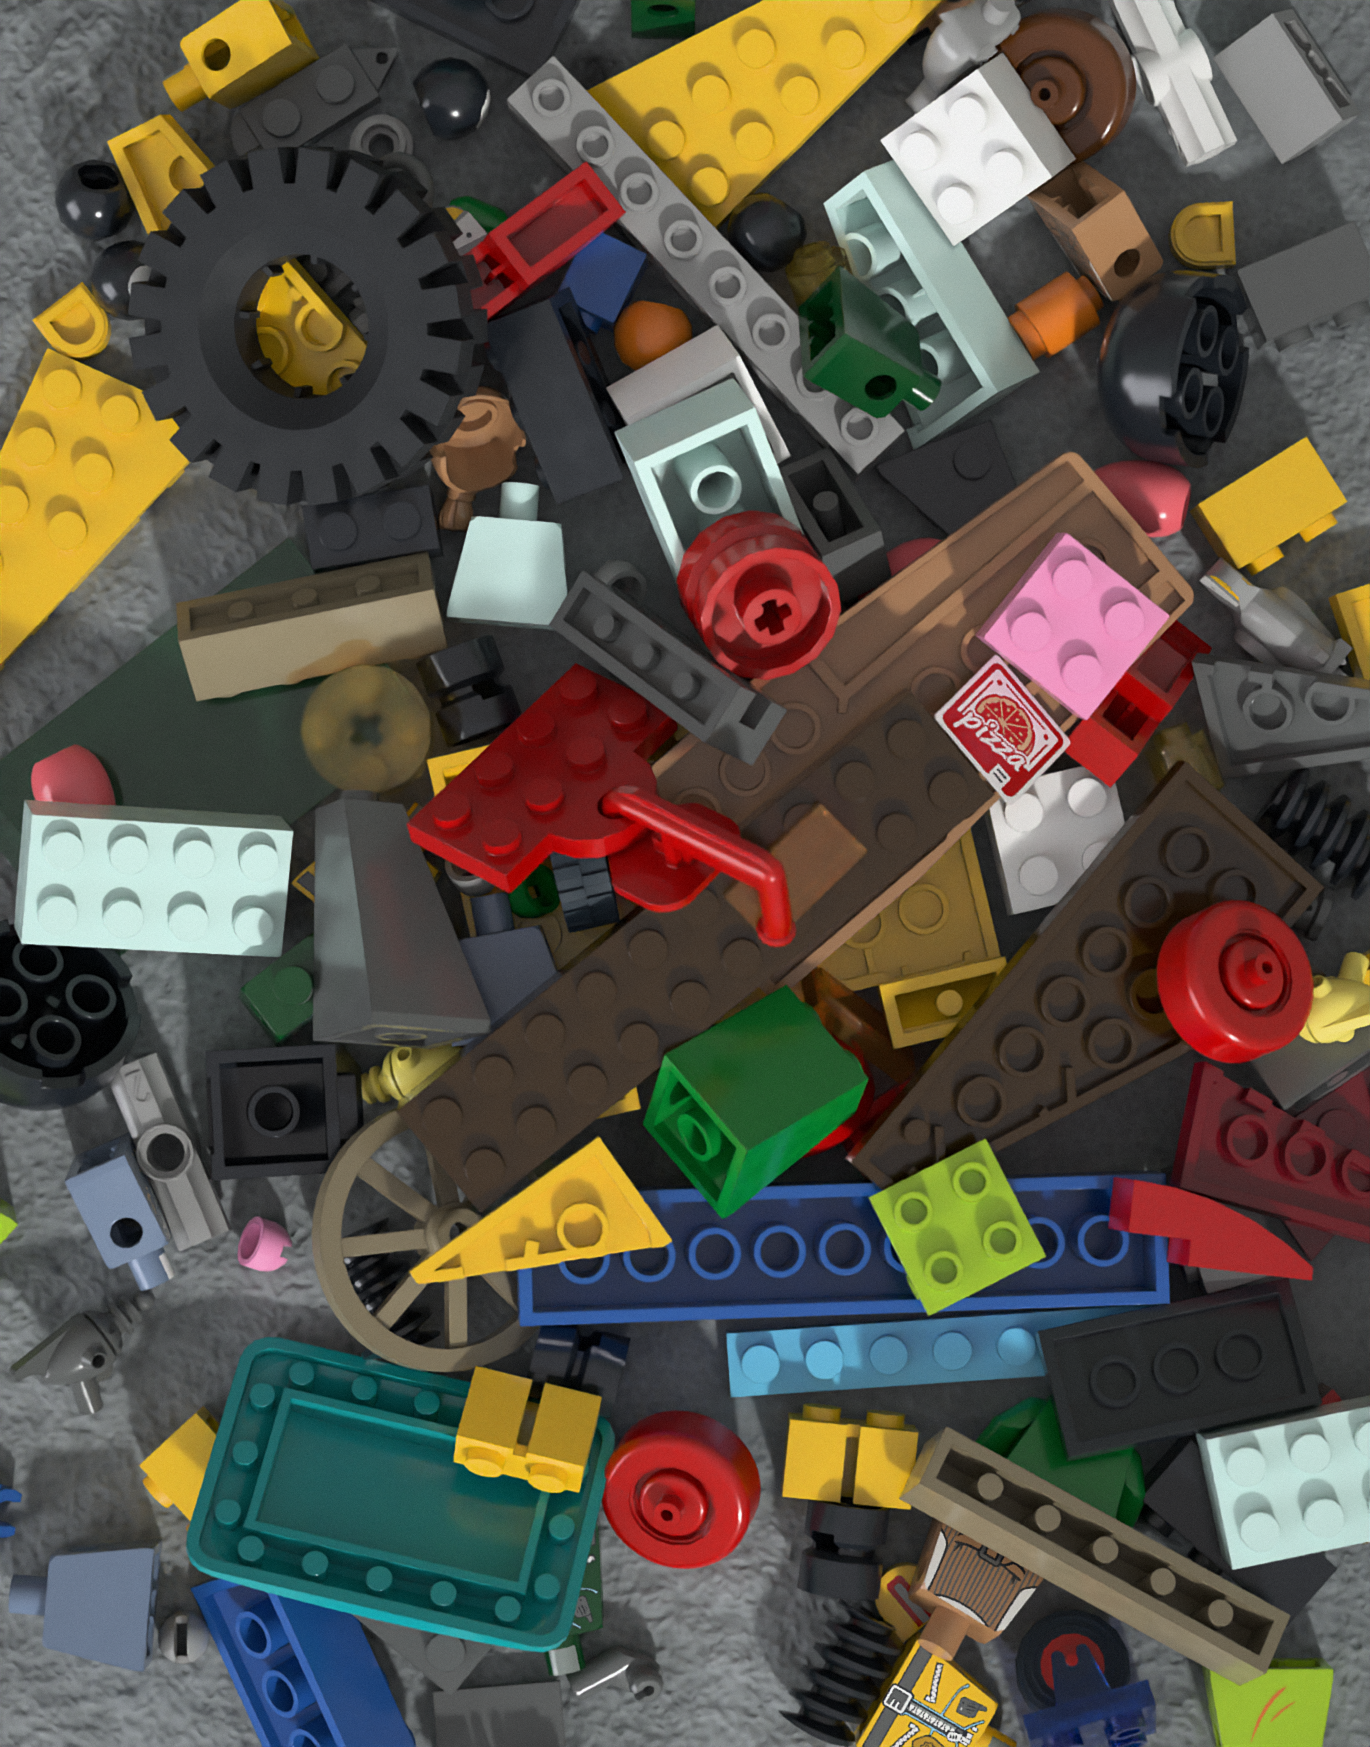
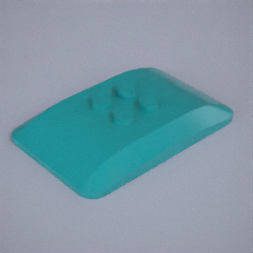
(348, 1498)

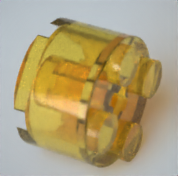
(367, 693)

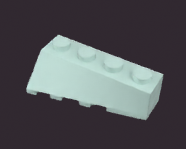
(937, 287)

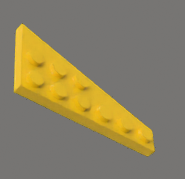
(753, 90)
(297, 321)
(73, 486)

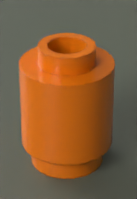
(1056, 315)

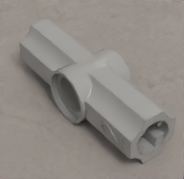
(184, 1192)

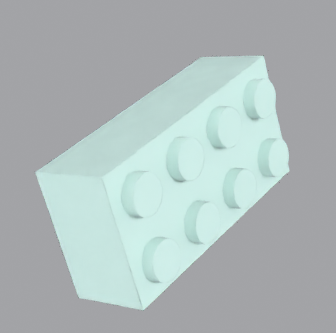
(702, 465)
(152, 879)
(1290, 1483)

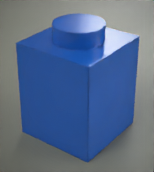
(604, 280)

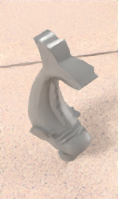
(962, 45)

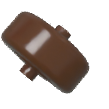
(1075, 75)

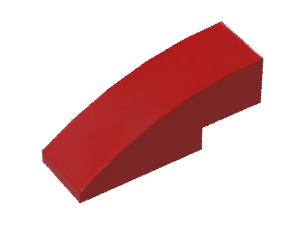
(541, 238)
(1136, 705)
(1202, 1231)

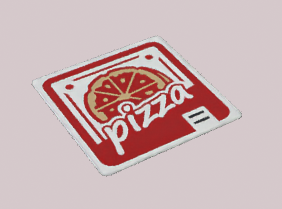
(1002, 730)

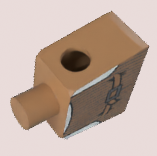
(1097, 229)
(965, 1590)

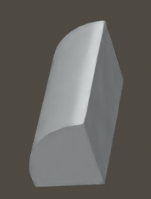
(1286, 85)

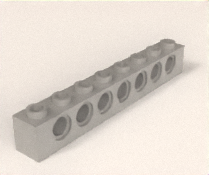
(696, 262)

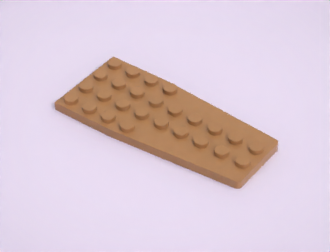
(921, 638)

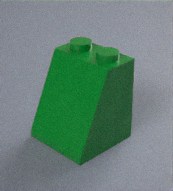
(752, 1098)

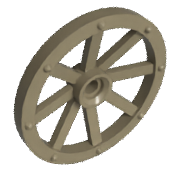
(428, 1236)

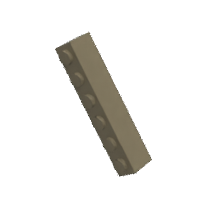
(1095, 1557)

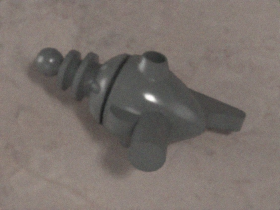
(84, 1350)

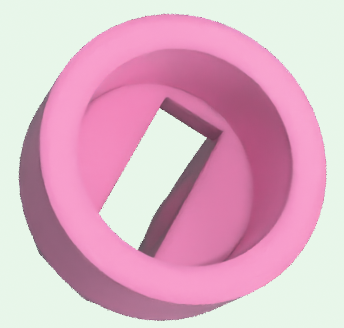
(263, 1244)

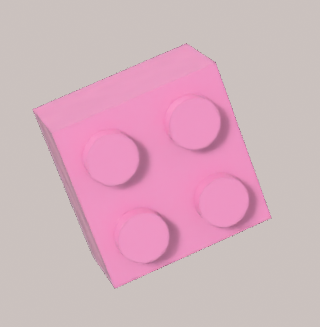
(1072, 625)

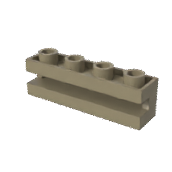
(311, 626)

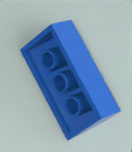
(301, 1670)

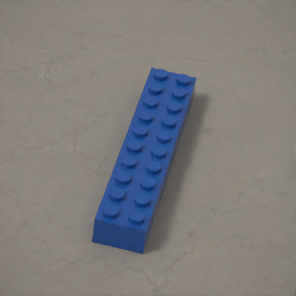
(827, 1254)

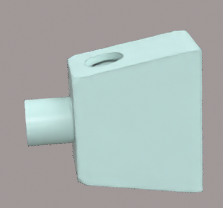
(511, 566)

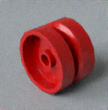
(758, 595)

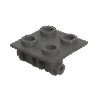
(501, 1716)

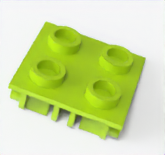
(957, 1227)

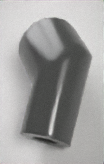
(620, 1668)

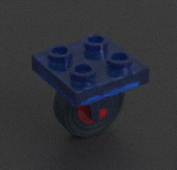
(1079, 1687)

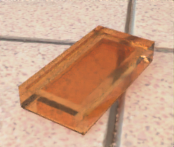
(814, 859)
(856, 1023)

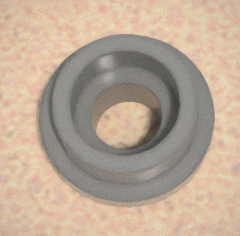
(381, 127)

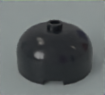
(1154, 362)
(62, 1021)

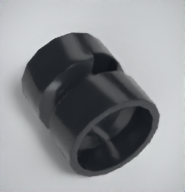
(469, 690)
(579, 1362)
(843, 1549)

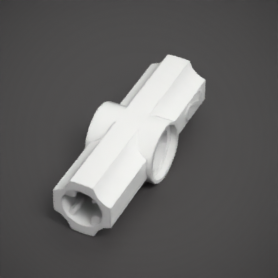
(1175, 77)

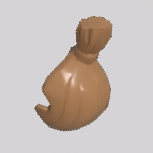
(477, 455)

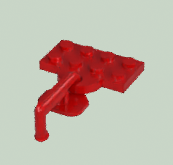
(580, 786)

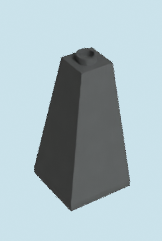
(383, 937)

